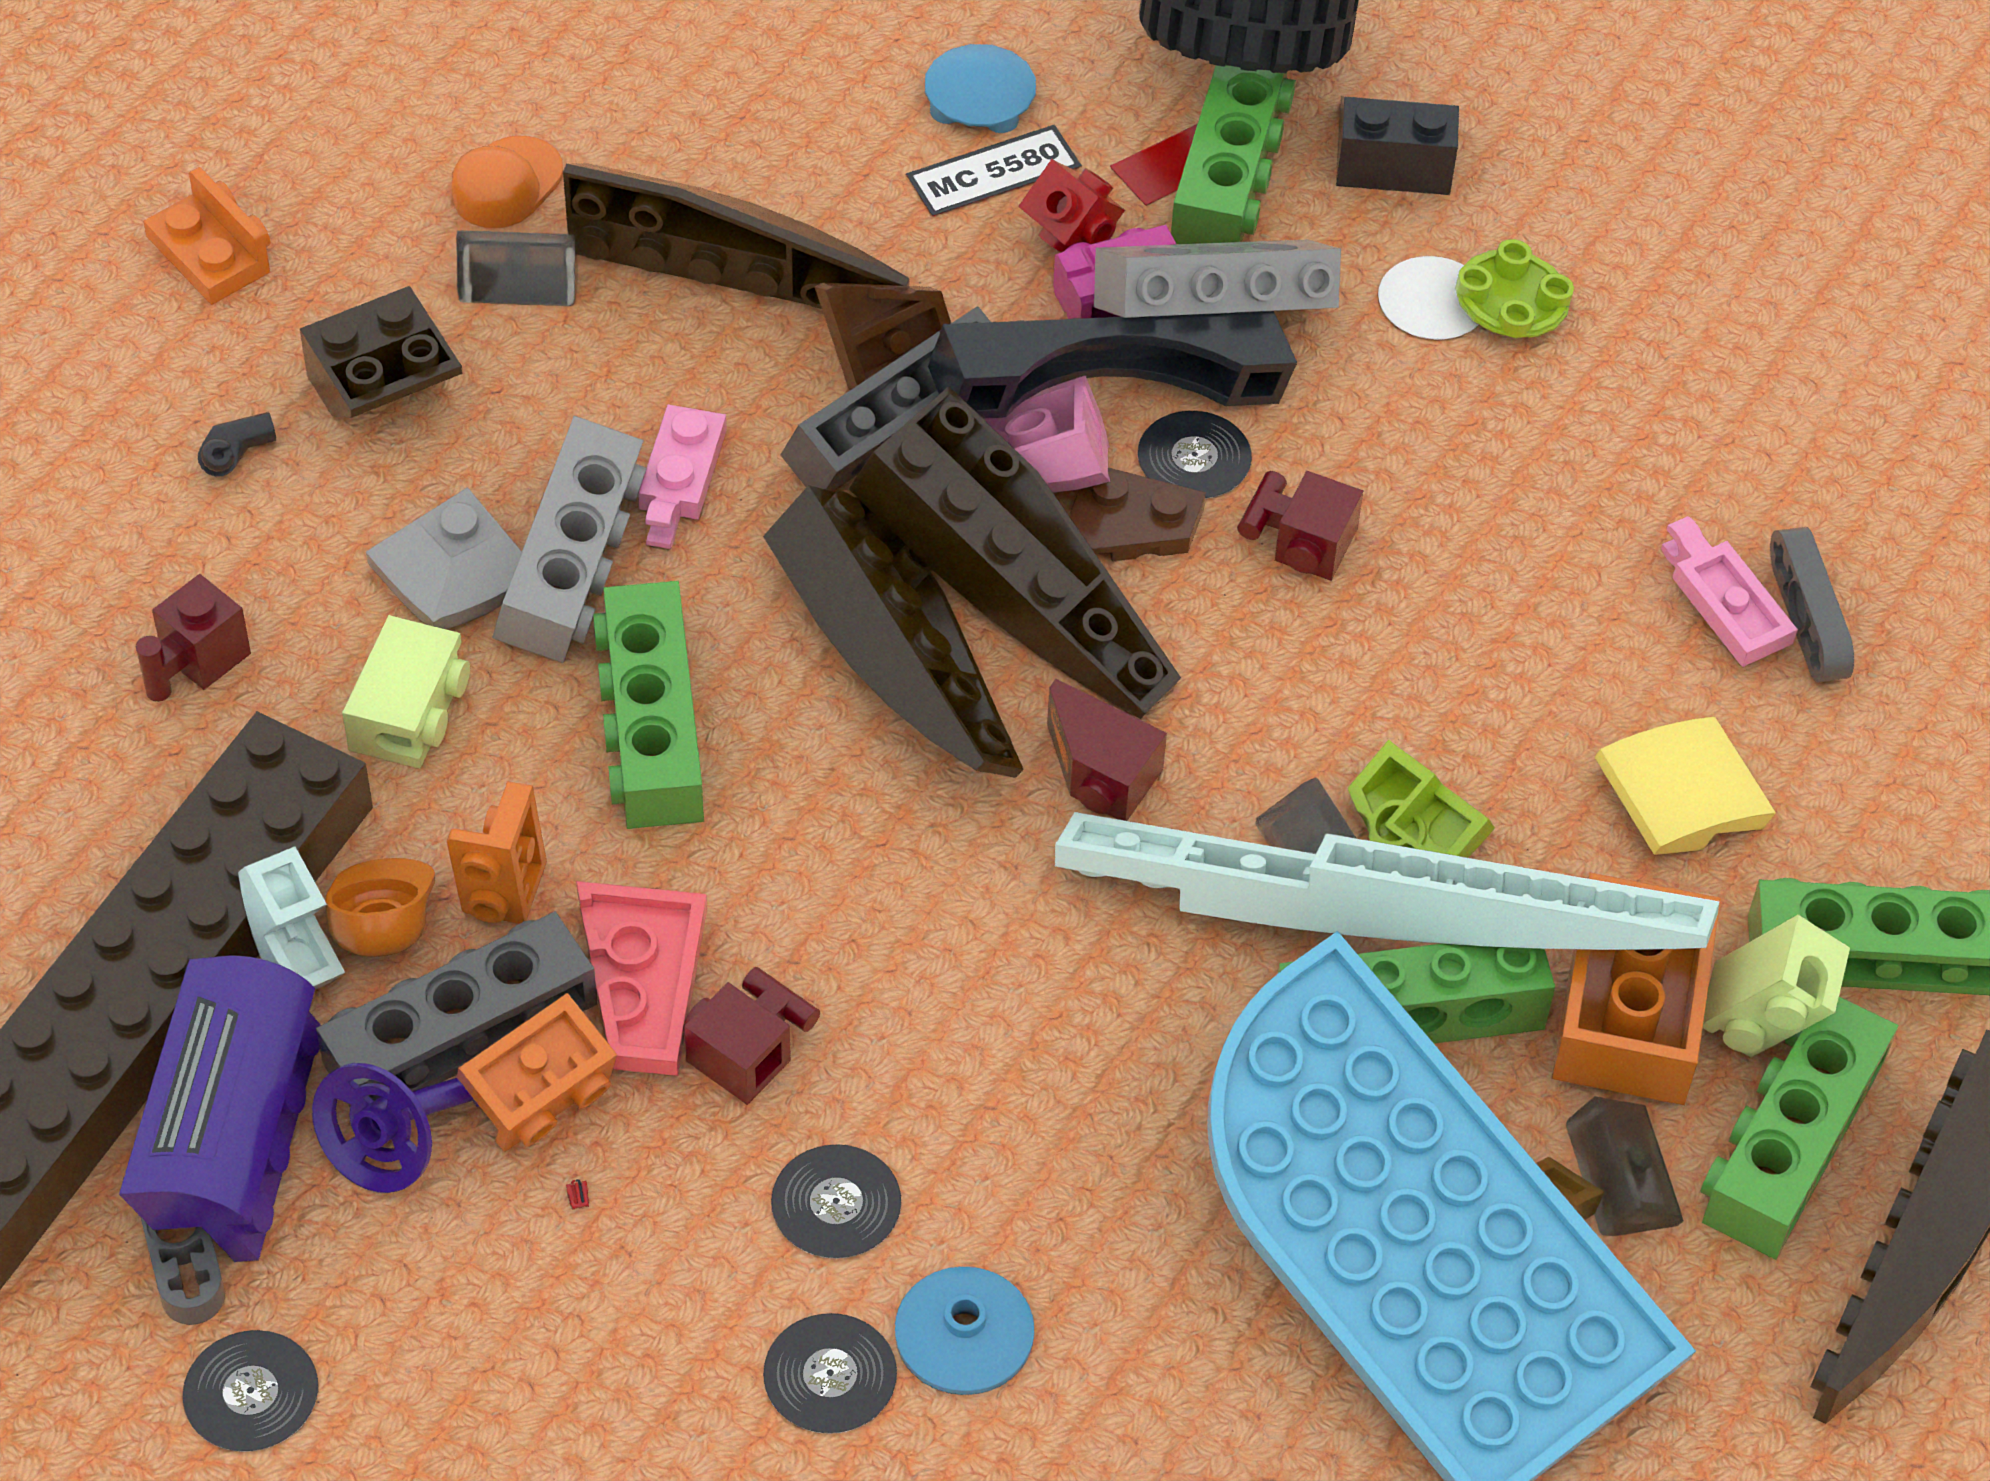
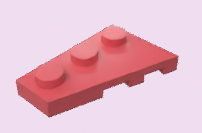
(644, 969)

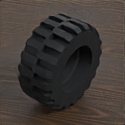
(1254, 32)

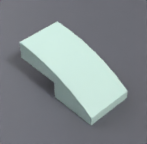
(281, 911)

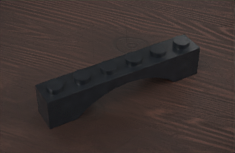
(1217, 355)

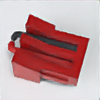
(577, 1194)

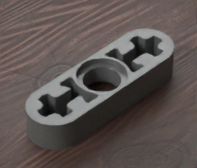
(1812, 604)
(165, 1263)

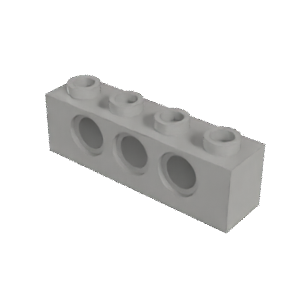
(1216, 278)
(579, 504)

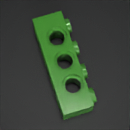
(1230, 156)
(651, 703)
(1919, 920)
(1467, 988)
(1763, 1206)

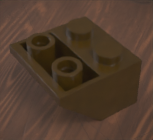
(376, 354)

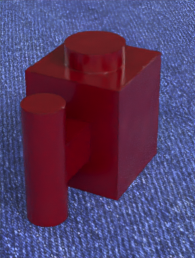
(1311, 525)
(197, 634)
(744, 1039)

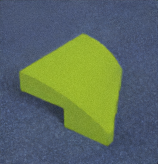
(1413, 809)

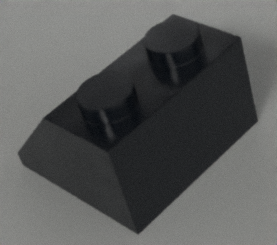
(1397, 145)

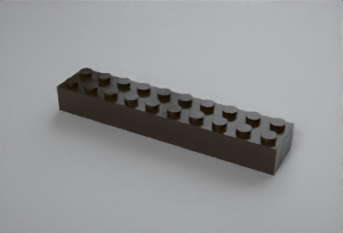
(96, 1022)

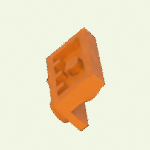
(211, 239)
(504, 864)
(539, 1073)

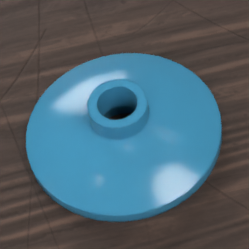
(957, 1355)

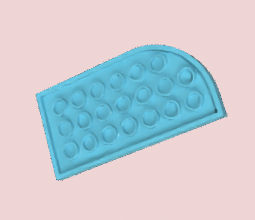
(1423, 1229)

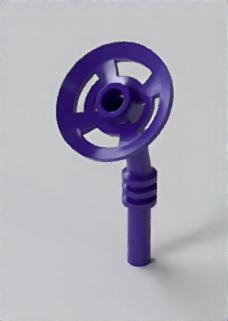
(380, 1122)

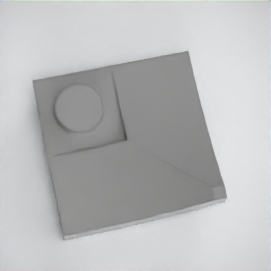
(448, 562)

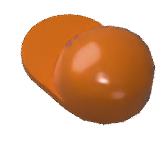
(505, 180)
(379, 905)

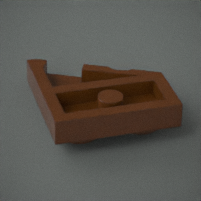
(878, 323)
(1137, 516)

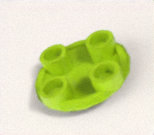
(1513, 291)

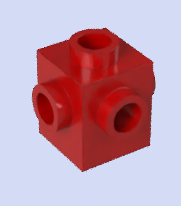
(1071, 206)

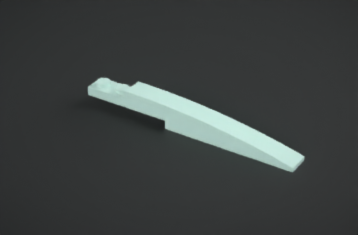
(1385, 891)

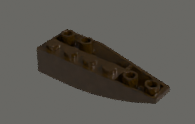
(708, 237)
(1011, 550)
(891, 624)
(1933, 1241)

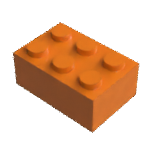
(1635, 1015)

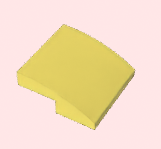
(1684, 785)

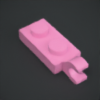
(680, 470)
(1727, 594)

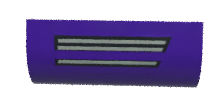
(224, 1102)

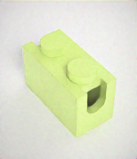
(405, 692)
(1768, 992)

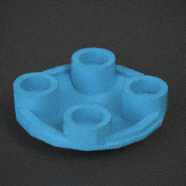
(980, 87)

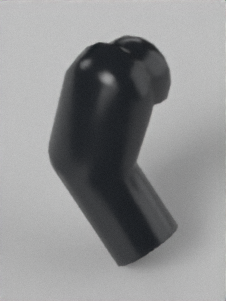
(230, 440)

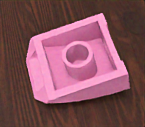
(1060, 435)

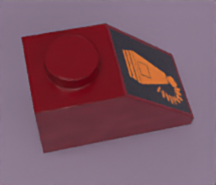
(1103, 751)

